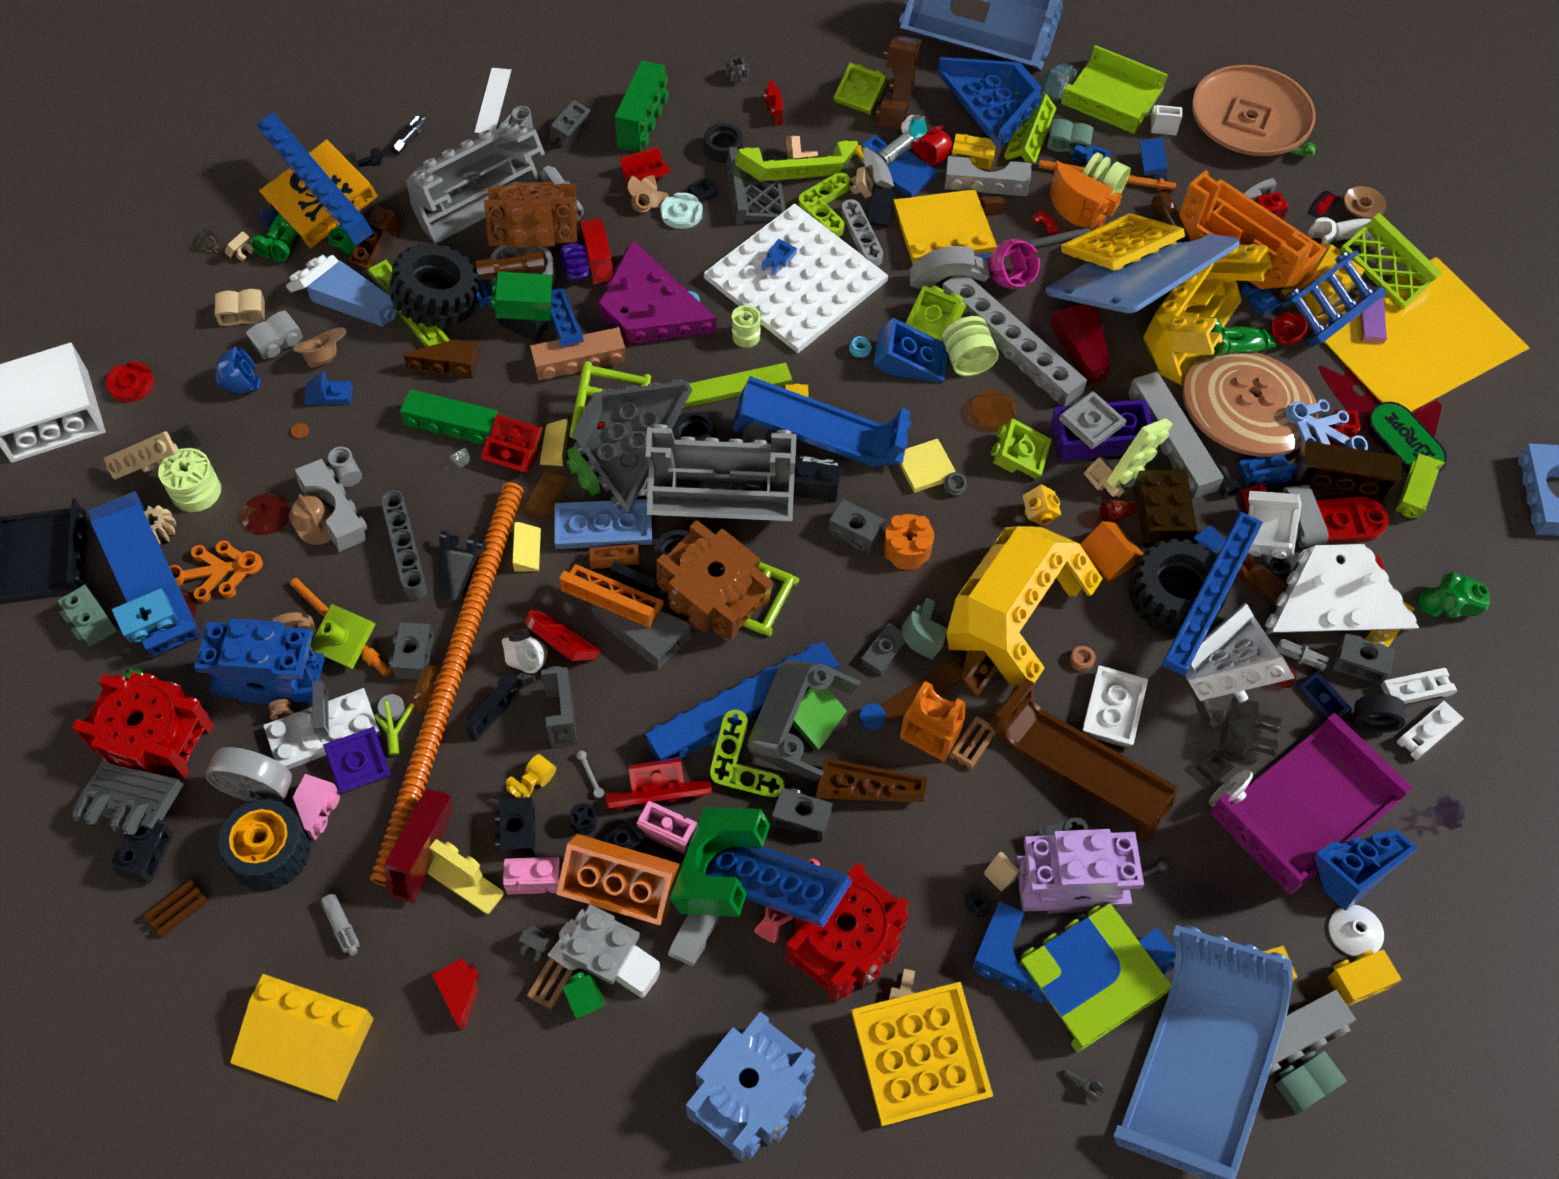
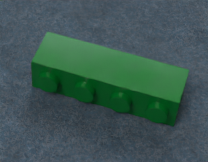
(447, 416)

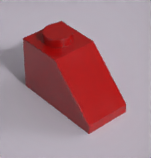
(458, 989)

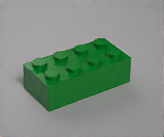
(641, 106)

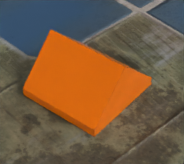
(1111, 550)

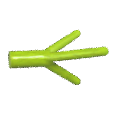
(392, 734)

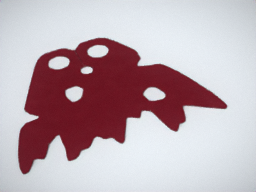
(1343, 389)

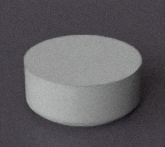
(396, 706)

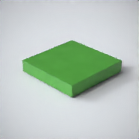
(818, 716)

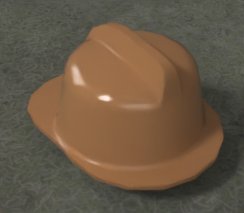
(321, 348)
(309, 519)

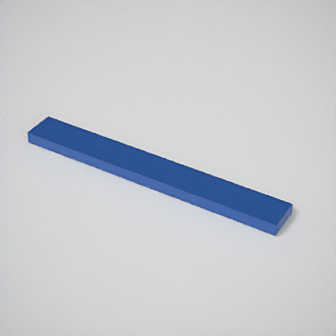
(1212, 594)

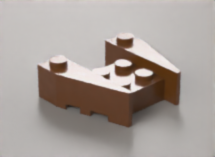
(902, 58)

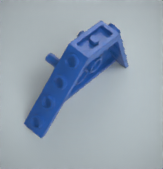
(989, 93)

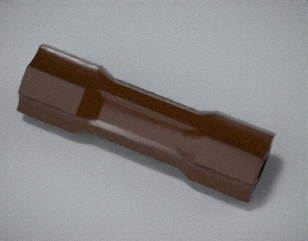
(1167, 210)
(527, 263)

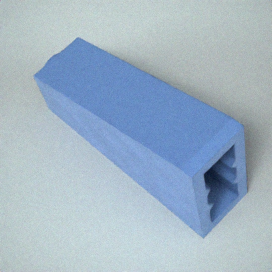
(352, 294)

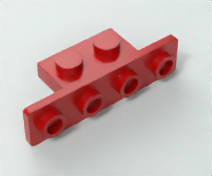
(657, 782)

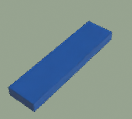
(564, 319)

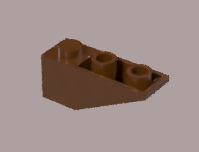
(385, 229)
(448, 358)

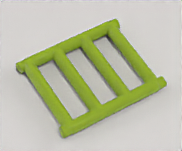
(584, 388)
(788, 581)

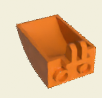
(1082, 198)

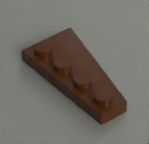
(863, 782)

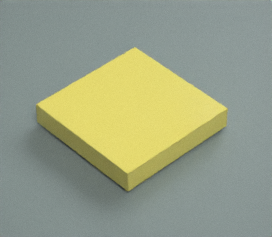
(926, 465)

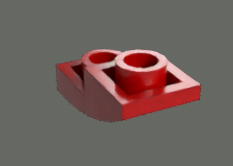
(775, 104)

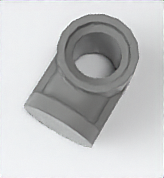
(344, 466)

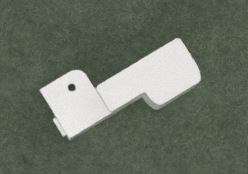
(637, 973)

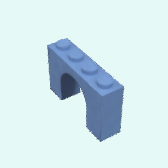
(1537, 465)

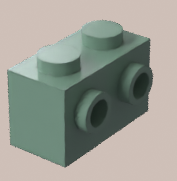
(86, 615)

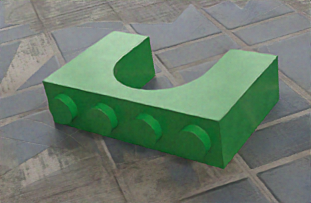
(715, 832)

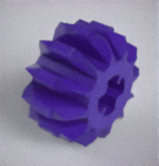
(574, 261)

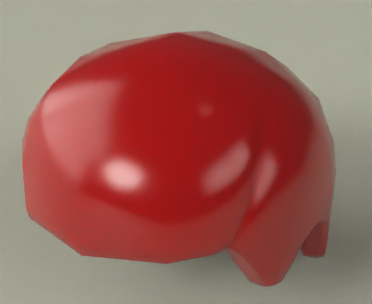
(1288, 328)

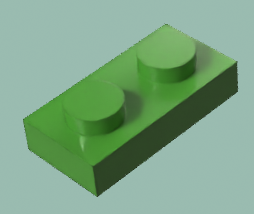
(586, 477)

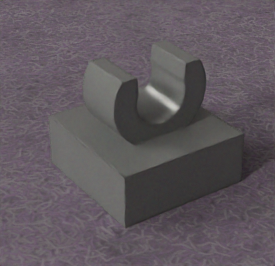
(537, 939)

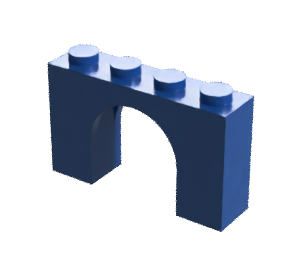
(997, 956)

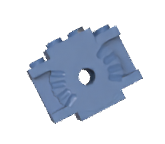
(746, 1115)

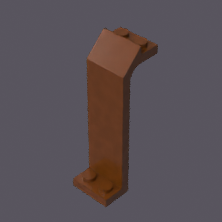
(1083, 761)

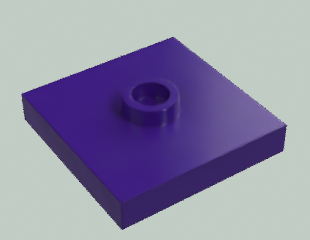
(357, 760)

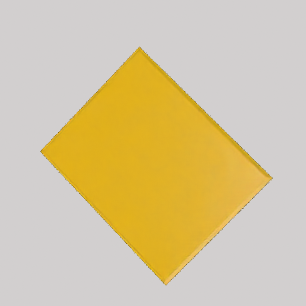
(1429, 344)

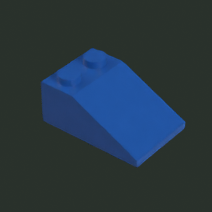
(910, 353)

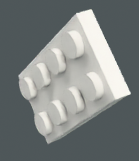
(295, 741)

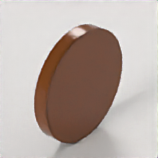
(300, 431)

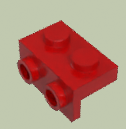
(644, 164)

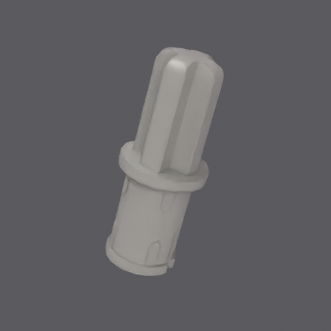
(1302, 654)

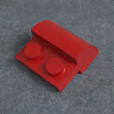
(512, 443)

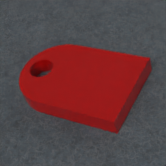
(1349, 519)
(560, 636)

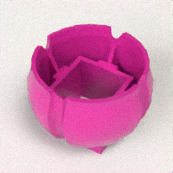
(1023, 261)

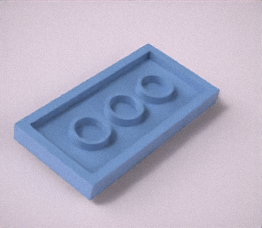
(601, 524)

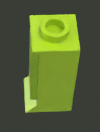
(1418, 486)

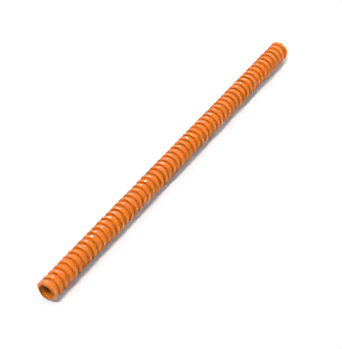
(450, 673)

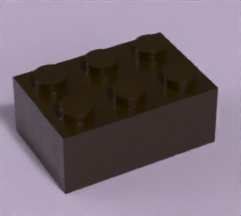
(1164, 506)

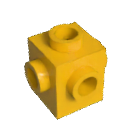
(1041, 505)

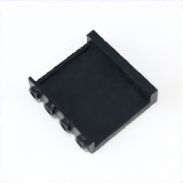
(41, 554)

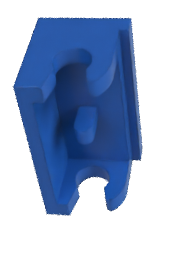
(1154, 158)

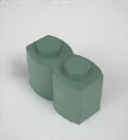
(1066, 135)
(1309, 1082)

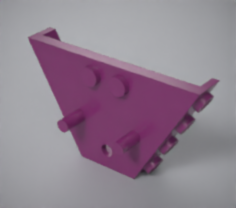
(654, 300)

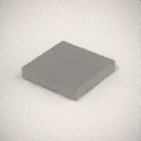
(1092, 420)

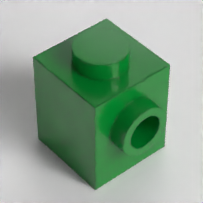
(583, 994)

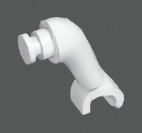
(1330, 231)

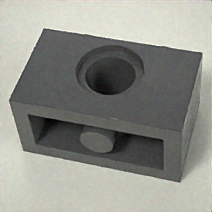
(848, 516)
(411, 636)
(1372, 669)
(811, 825)

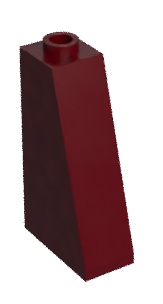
(1083, 340)
(411, 854)

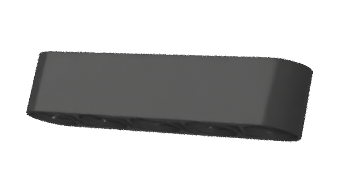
(404, 554)

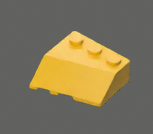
(1323, 264)

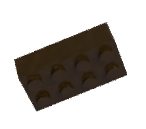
(1347, 471)

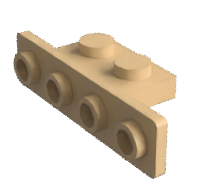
(141, 455)

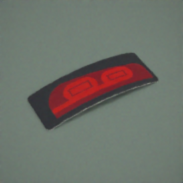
(1324, 204)

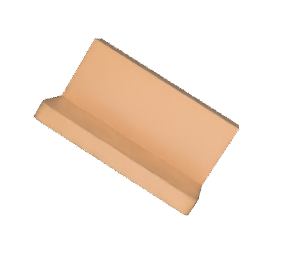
(794, 148)

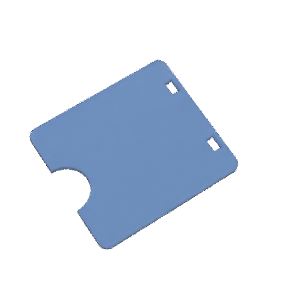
(1141, 280)

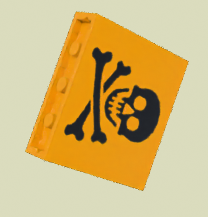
(302, 209)

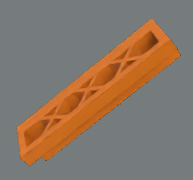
(611, 599)

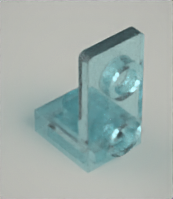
(1058, 79)

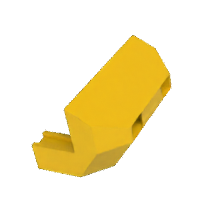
(1182, 324)
(1007, 591)

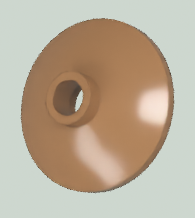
(1364, 202)

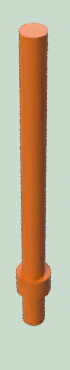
(368, 654)

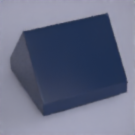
(267, 215)

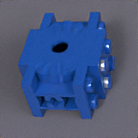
(259, 661)

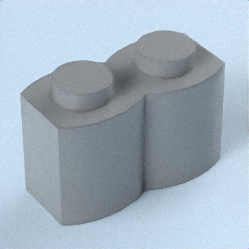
(274, 335)

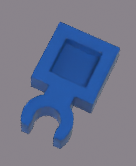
(779, 254)
(1262, 301)

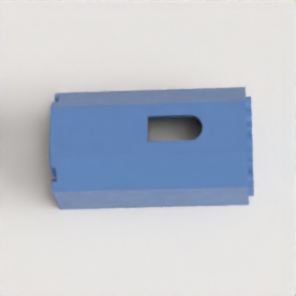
(1011, 32)

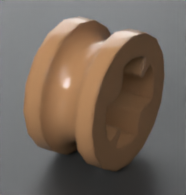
(280, 709)

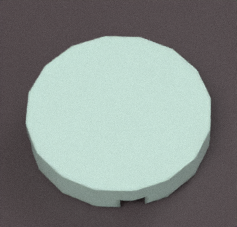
(681, 211)

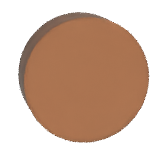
(1082, 658)

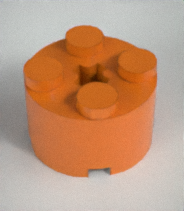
(908, 541)

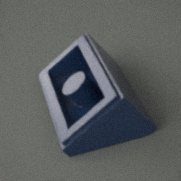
(1324, 696)

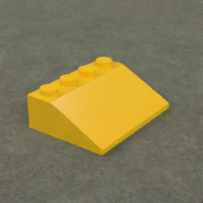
(300, 1037)

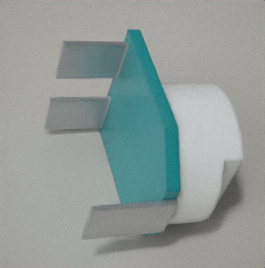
(915, 126)

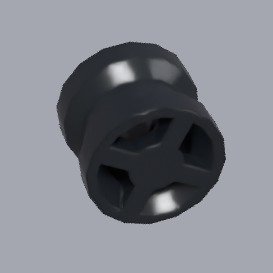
(581, 813)

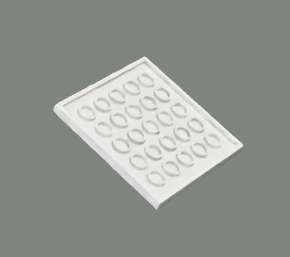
(810, 292)

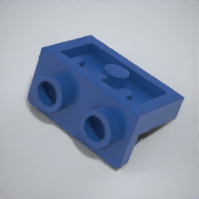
(1266, 470)

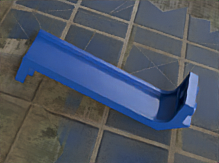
(822, 424)
(141, 566)

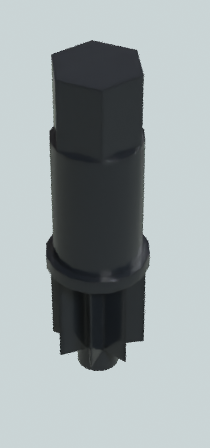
(407, 135)

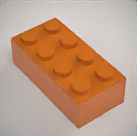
(617, 879)

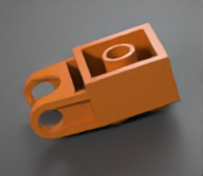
(933, 722)

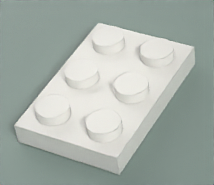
(1114, 707)

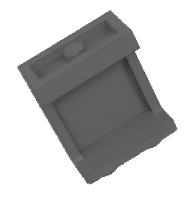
(562, 727)

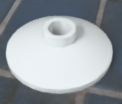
(1234, 787)
(1346, 936)

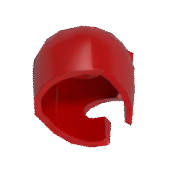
(933, 146)

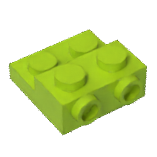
(861, 88)
(935, 311)
(1021, 449)

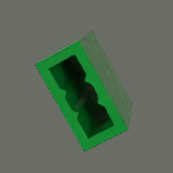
(522, 296)

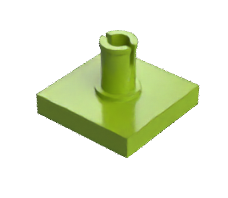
(342, 636)

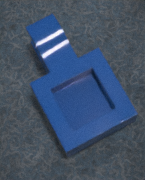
(1081, 153)

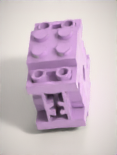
(1078, 871)

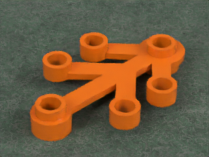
(218, 570)

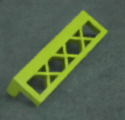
(1032, 133)

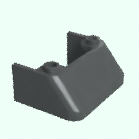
(770, 734)

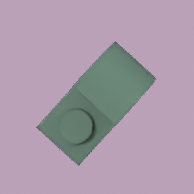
(922, 633)

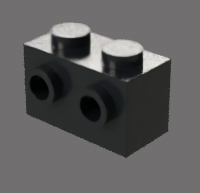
(142, 853)

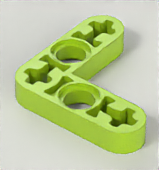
(820, 201)
(736, 769)

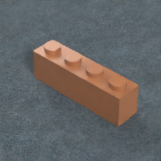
(599, 348)

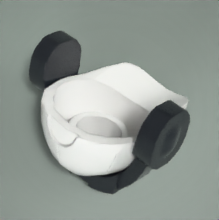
(525, 652)

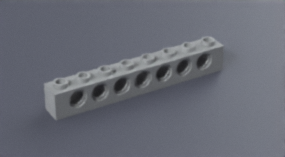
(1019, 342)

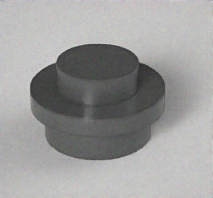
(955, 483)

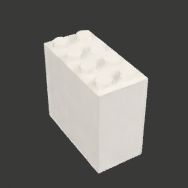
(46, 403)

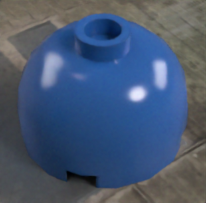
(236, 372)

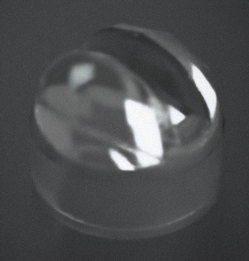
(460, 458)

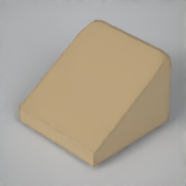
(1001, 871)

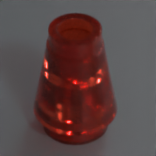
(1117, 509)

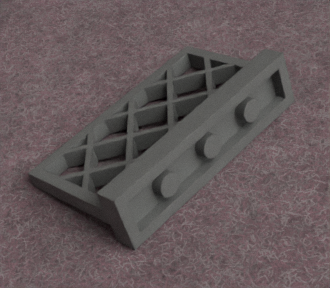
(742, 202)

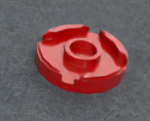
(130, 382)

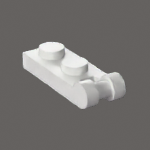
(1420, 686)
(1430, 730)

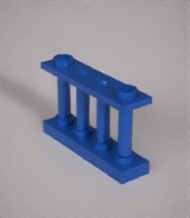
(1352, 308)

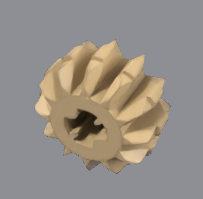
(161, 522)

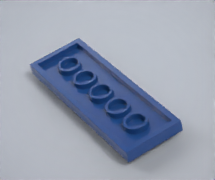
(783, 882)

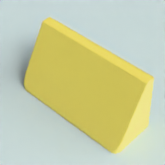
(555, 443)
(526, 547)

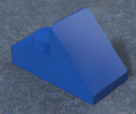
(324, 392)

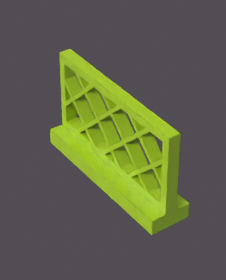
(1400, 251)

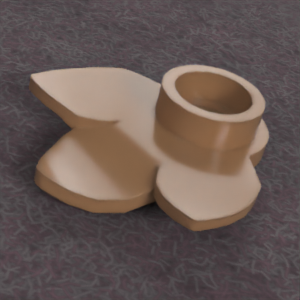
(645, 191)

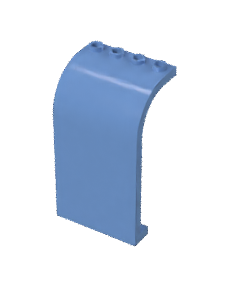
(1209, 1056)

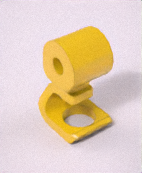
(537, 771)

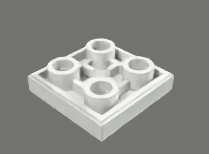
(314, 269)

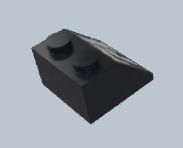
(817, 478)

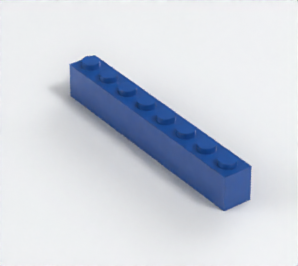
(315, 179)
(703, 723)

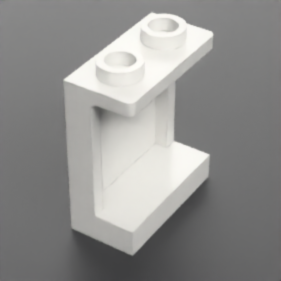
(1280, 523)

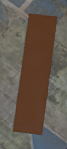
(940, 679)

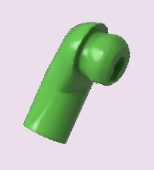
(1306, 150)

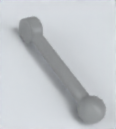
(598, 792)

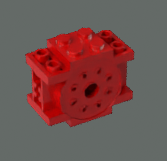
(131, 710)
(872, 938)

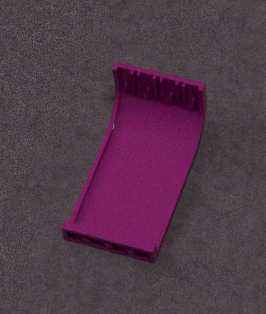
(1313, 796)

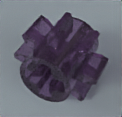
(1449, 812)

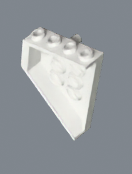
(1339, 595)
(1236, 659)

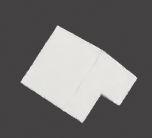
(1165, 119)

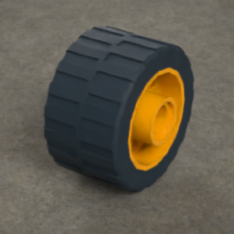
(263, 844)

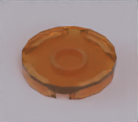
(992, 409)

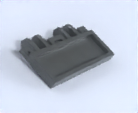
(126, 797)

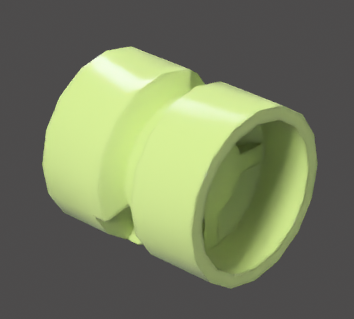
(746, 326)

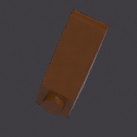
(977, 671)

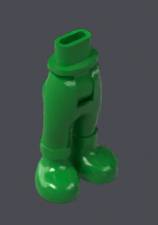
(276, 241)
(1242, 339)

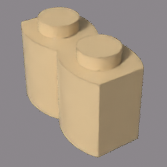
(239, 307)

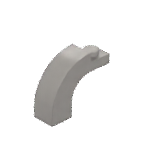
(947, 262)

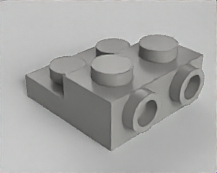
(599, 944)

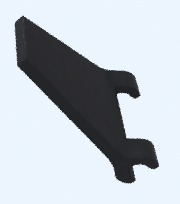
(456, 564)

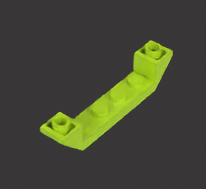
(751, 162)

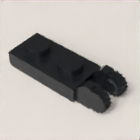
(492, 707)

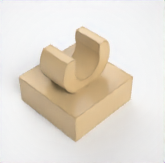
(862, 183)
(237, 245)

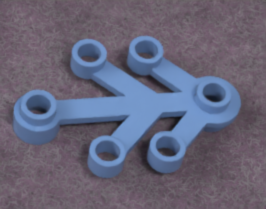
(1299, 414)

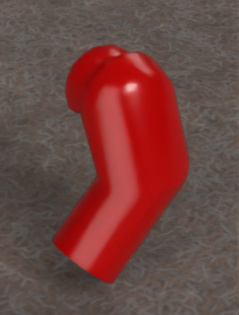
(1049, 222)

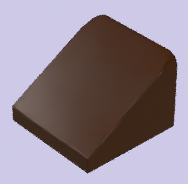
(993, 205)

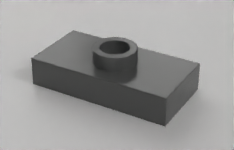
(884, 650)

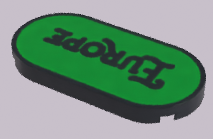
(1403, 434)

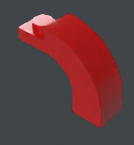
(597, 249)

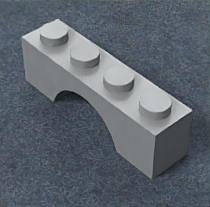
(963, 176)
(343, 525)

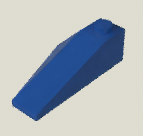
(1358, 866)

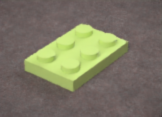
(1140, 452)

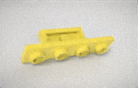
(463, 877)

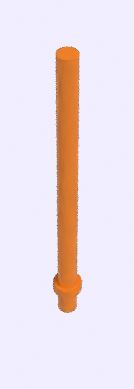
(1136, 180)

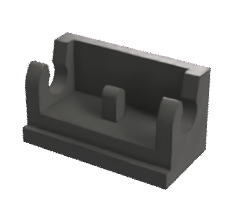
(568, 122)

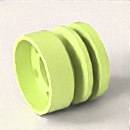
(1115, 177)
(970, 346)
(190, 480)

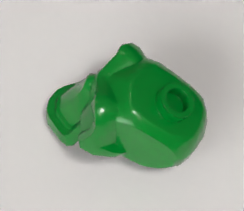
(1457, 596)

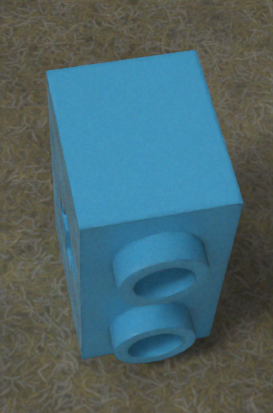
(132, 616)

